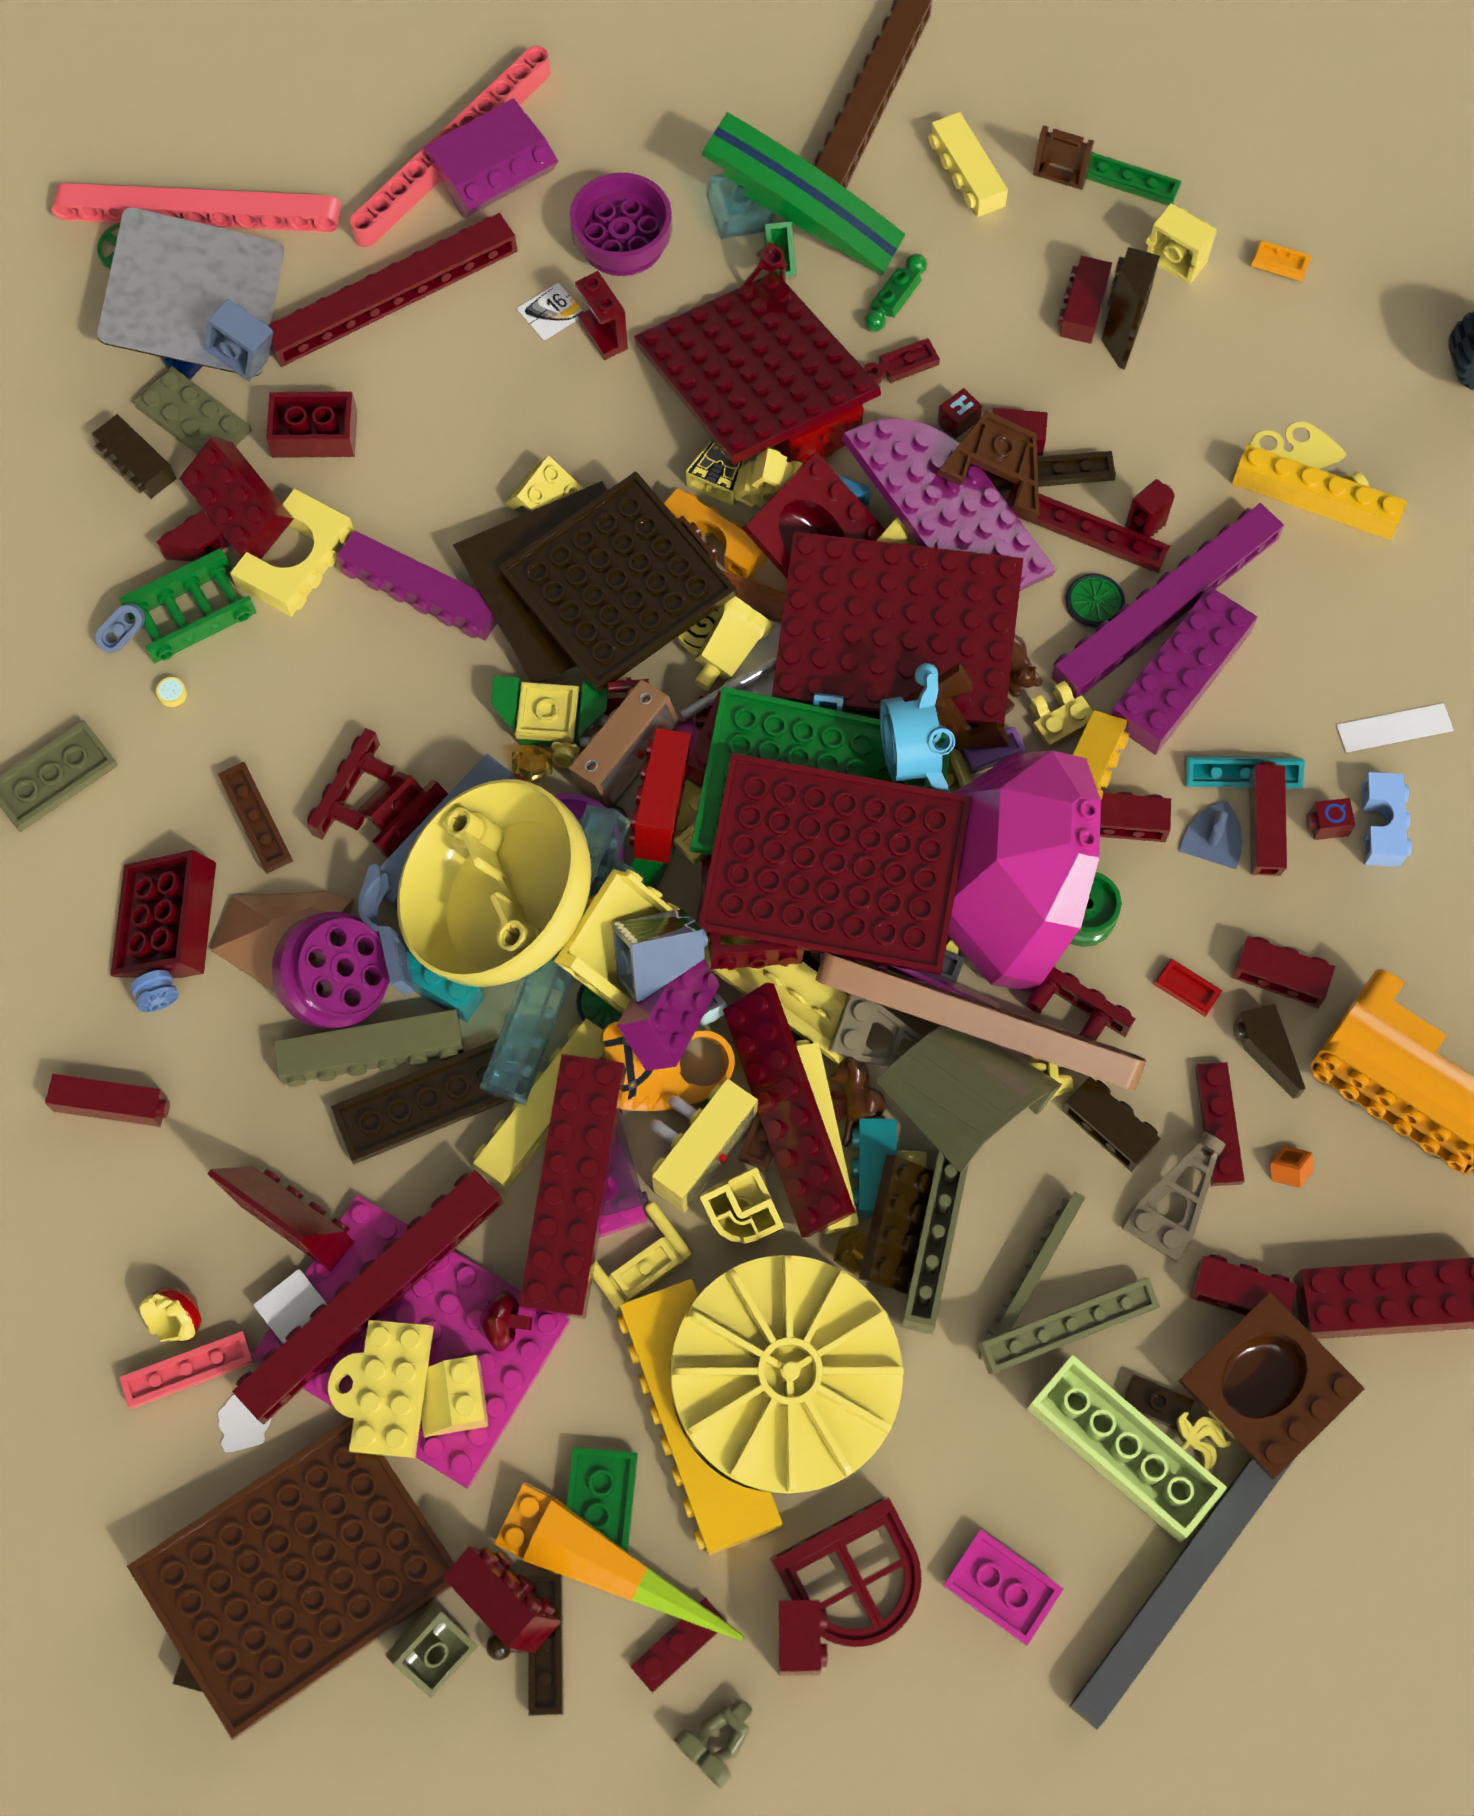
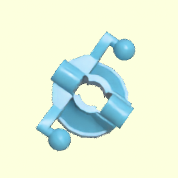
(911, 734)

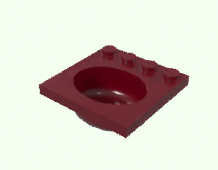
(811, 503)

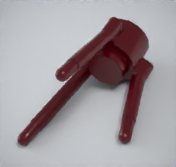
(770, 261)

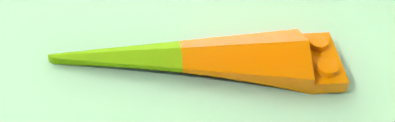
(561, 1541)

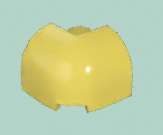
(742, 1208)

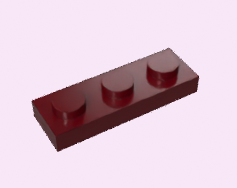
(409, 818)
(673, 1650)

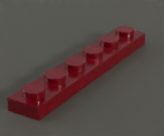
(1097, 532)

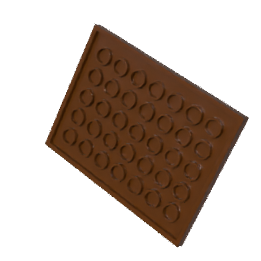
(292, 1577)

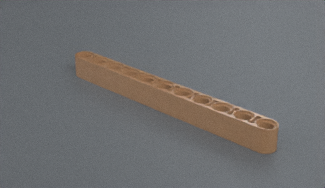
(982, 1020)

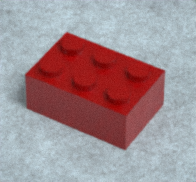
(822, 438)

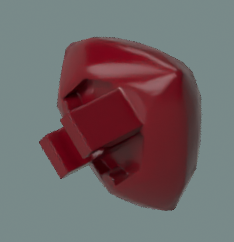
(501, 1320)

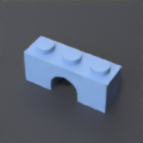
(1387, 796)

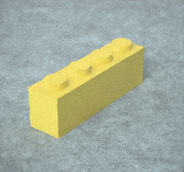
(968, 164)

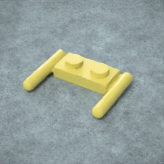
(647, 1266)

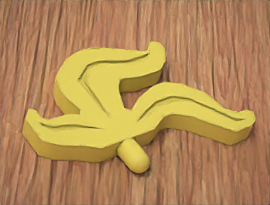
(1193, 1433)

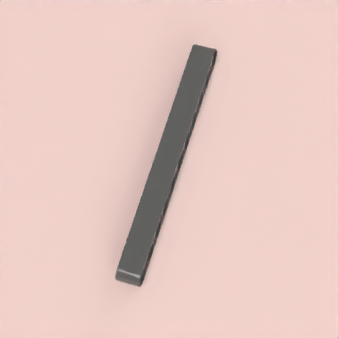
(1173, 1594)

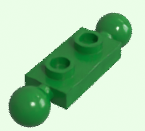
(895, 292)

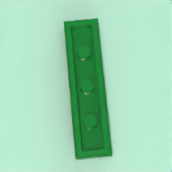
(1133, 179)

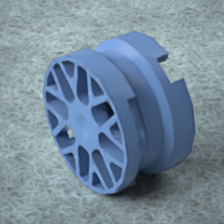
(153, 990)

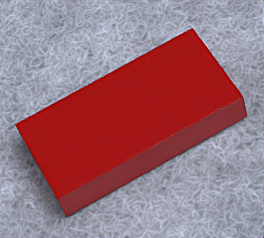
(1188, 987)

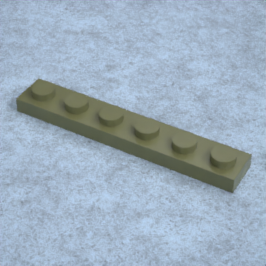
(1037, 1264)
(1068, 1325)

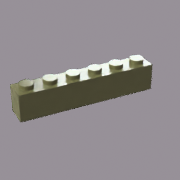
(368, 1048)
(934, 1247)

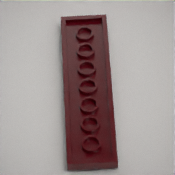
(788, 1111)

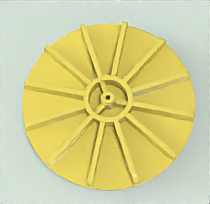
(786, 1374)

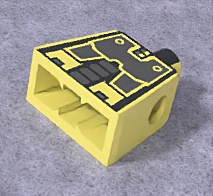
(714, 474)

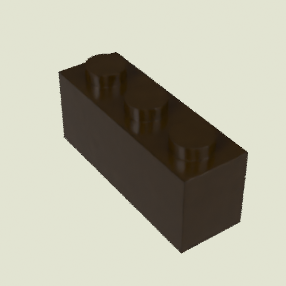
(133, 457)
(1111, 1123)

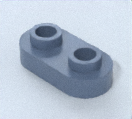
(121, 627)

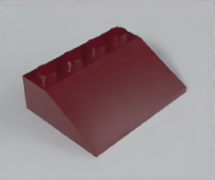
(164, 916)
(286, 1213)

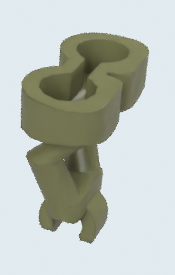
(696, 1748)

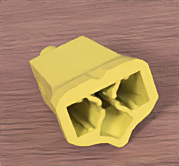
(730, 641)

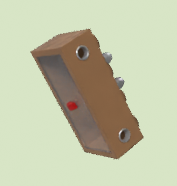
(618, 750)

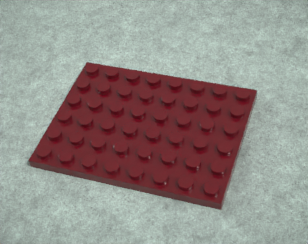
(756, 367)
(876, 610)
(835, 864)

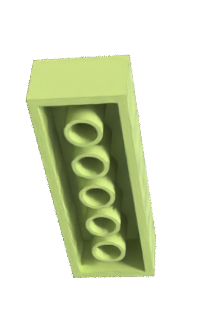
(1127, 1449)

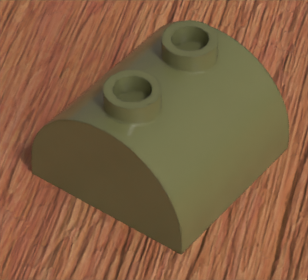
(431, 1650)

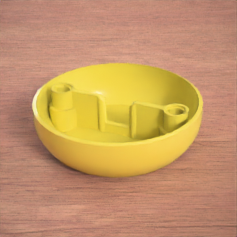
(494, 884)

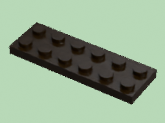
(416, 1104)

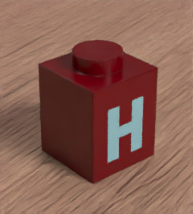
(959, 413)

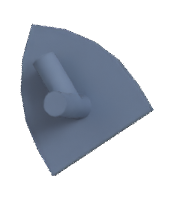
(1214, 836)

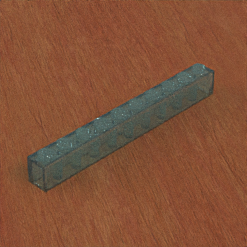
(543, 992)

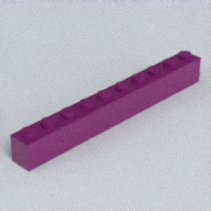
(1167, 601)

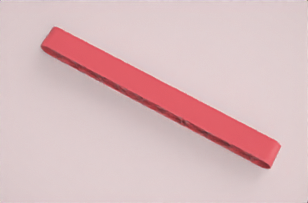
(419, 174)
(207, 207)

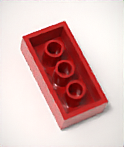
(660, 795)

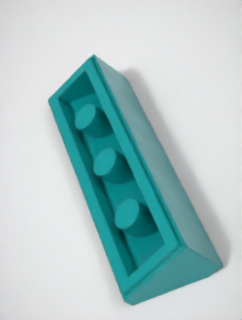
(1235, 770)

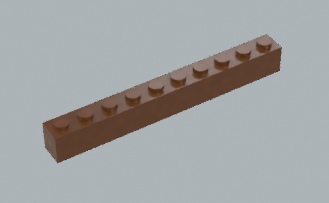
(873, 89)

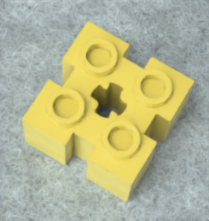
(763, 477)

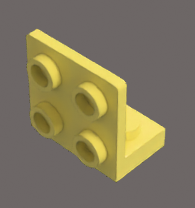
(543, 485)

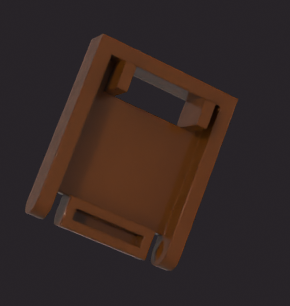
(1063, 150)

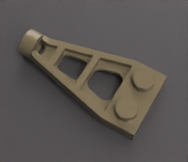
(854, 1027)
(1156, 1229)

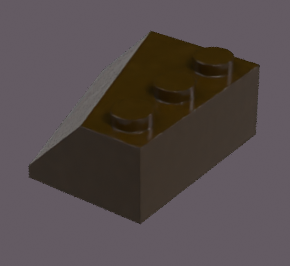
(1128, 302)

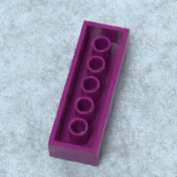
(1183, 669)

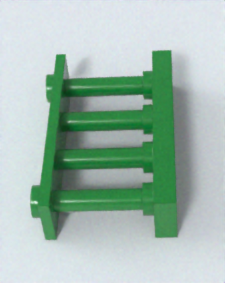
(184, 580)

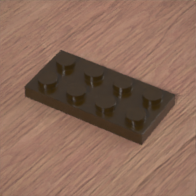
(896, 1224)

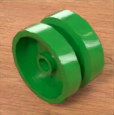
(1100, 913)

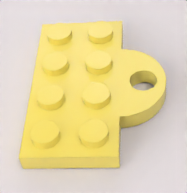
(385, 1388)

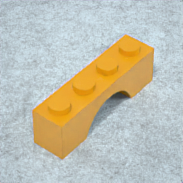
(741, 554)

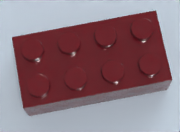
(236, 498)

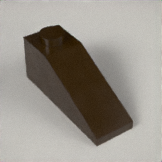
(1268, 1045)

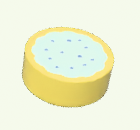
(171, 692)

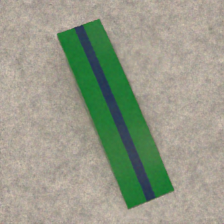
(802, 193)

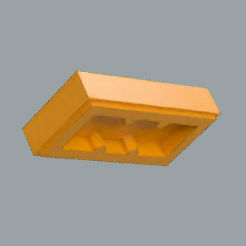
(1281, 260)

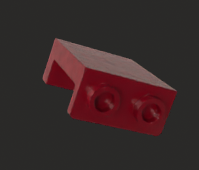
(606, 317)

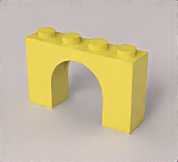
(289, 587)

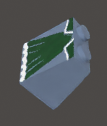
(656, 950)

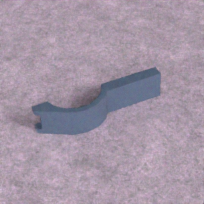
(393, 944)

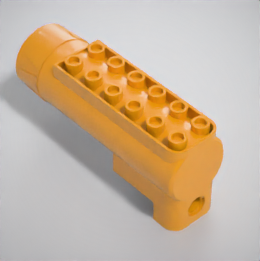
(1393, 1070)

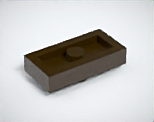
(1157, 1401)

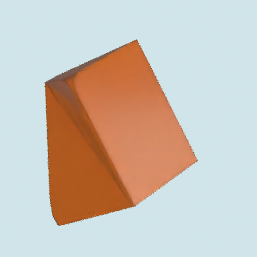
(1291, 1166)

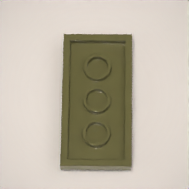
(189, 412)
(53, 775)

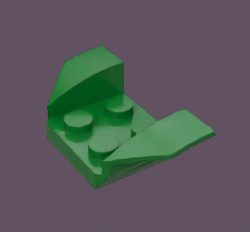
(506, 697)

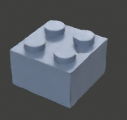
(238, 339)

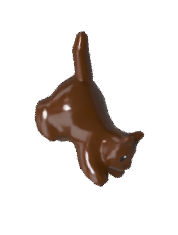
(1022, 671)
(860, 1098)

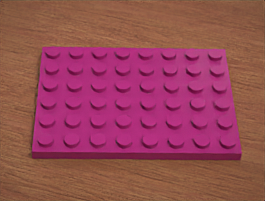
(452, 1303)

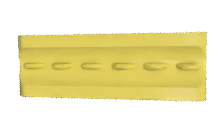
(807, 1004)

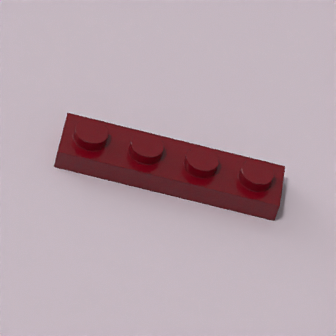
(1220, 1121)

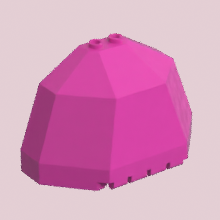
(1026, 865)

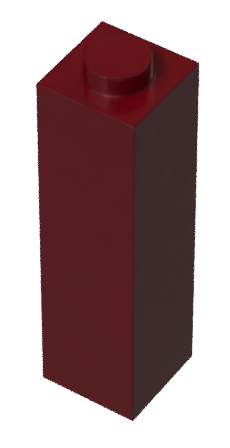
(1268, 819)
(107, 1100)

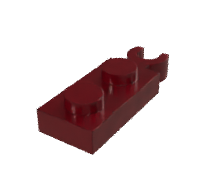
(904, 362)

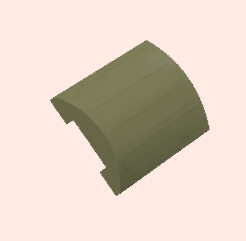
(964, 1090)

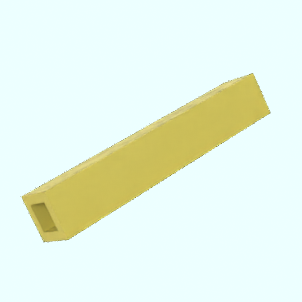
(815, 1071)

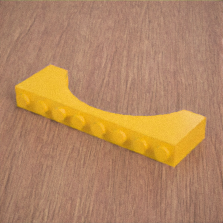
(723, 1510)

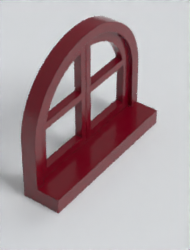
(834, 1539)

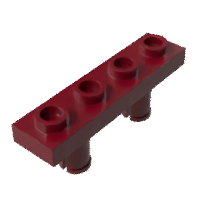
(348, 774)
(1090, 1001)

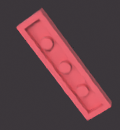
(186, 1370)

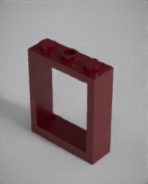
(745, 955)

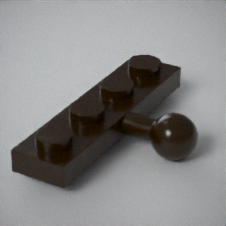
(546, 1664)

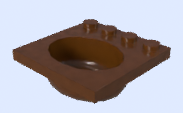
(1271, 1385)

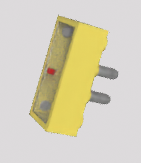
(704, 1145)

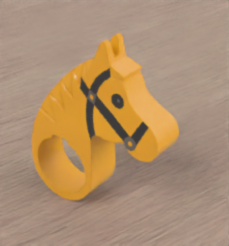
(654, 1088)

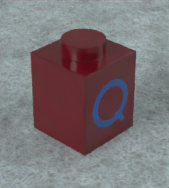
(1331, 819)

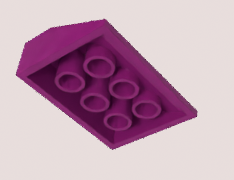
(491, 157)

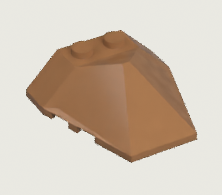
(258, 922)

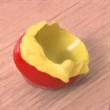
(171, 1314)

